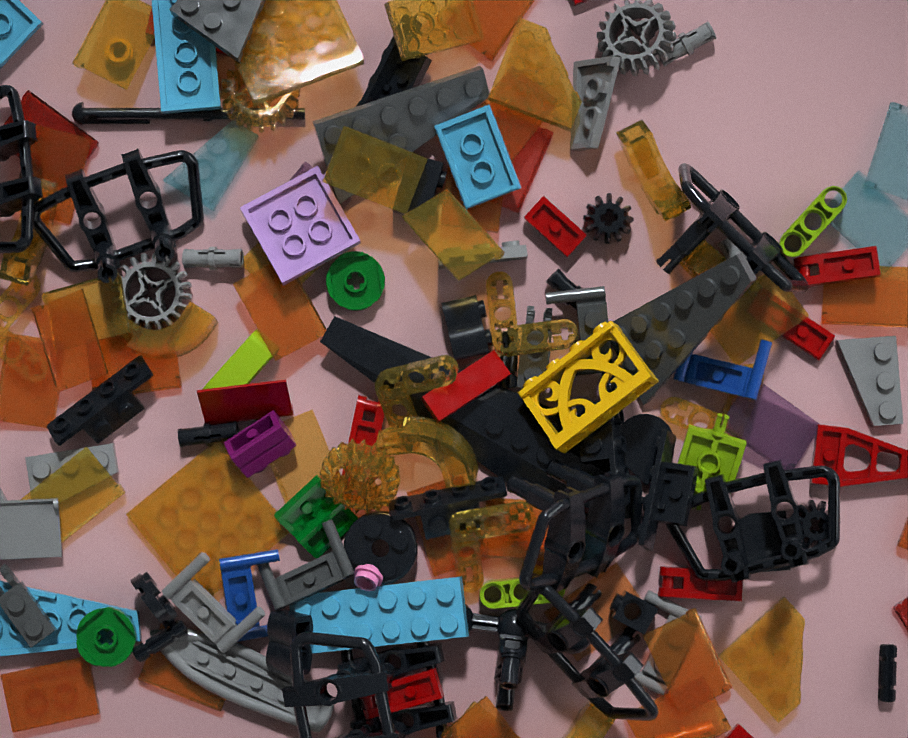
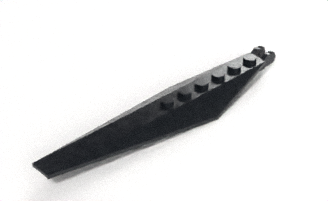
(494, 424)

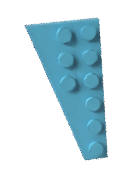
(65, 614)

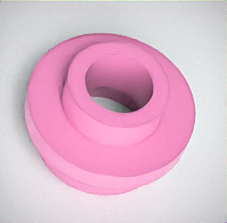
(367, 577)

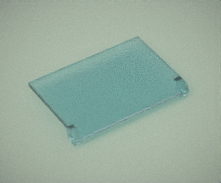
(890, 160)
(871, 220)

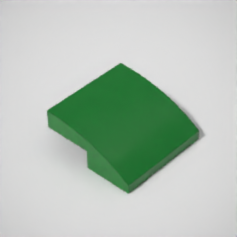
(307, 512)

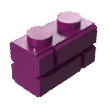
(260, 444)

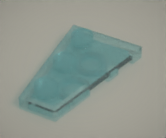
(218, 163)

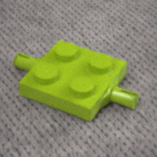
(712, 452)

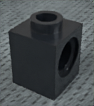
(645, 615)

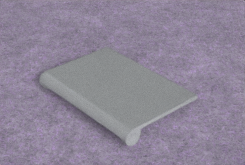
(30, 529)

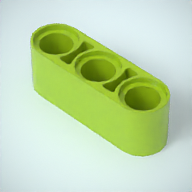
(826, 213)
(243, 364)
(507, 596)

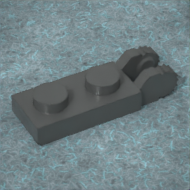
(534, 363)
(24, 610)

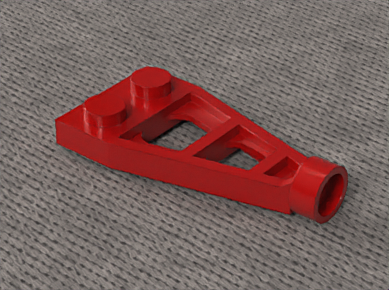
(830, 451)

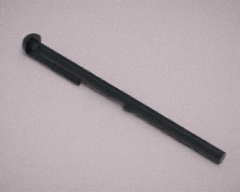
(143, 115)

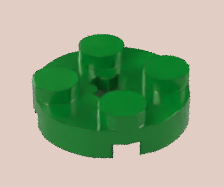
(342, 270)
(89, 635)

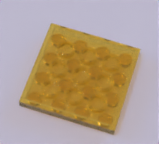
(295, 47)
(210, 511)

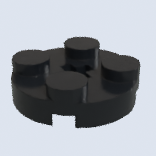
(159, 606)

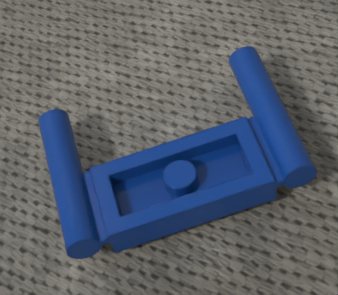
(725, 376)
(240, 588)

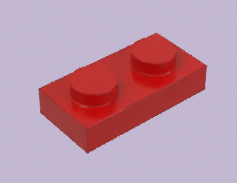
(555, 226)

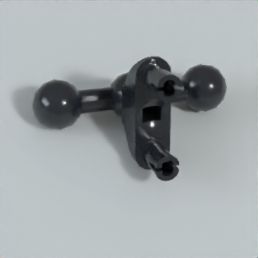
(511, 650)

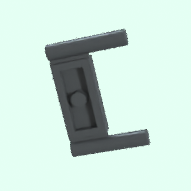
(591, 312)
(310, 577)

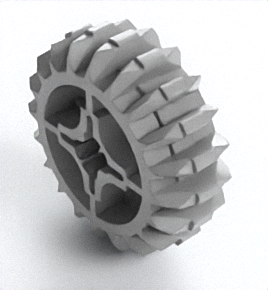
(645, 29)
(165, 285)

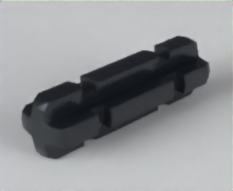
(511, 363)
(160, 640)
(887, 673)

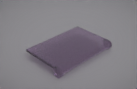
(771, 426)

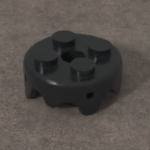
(397, 534)

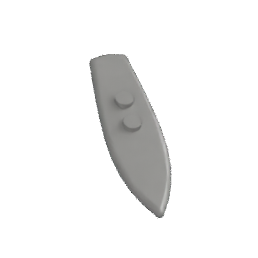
(238, 677)

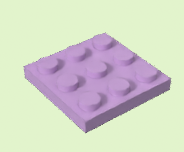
(300, 225)

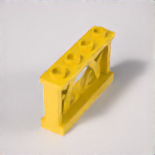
(628, 386)

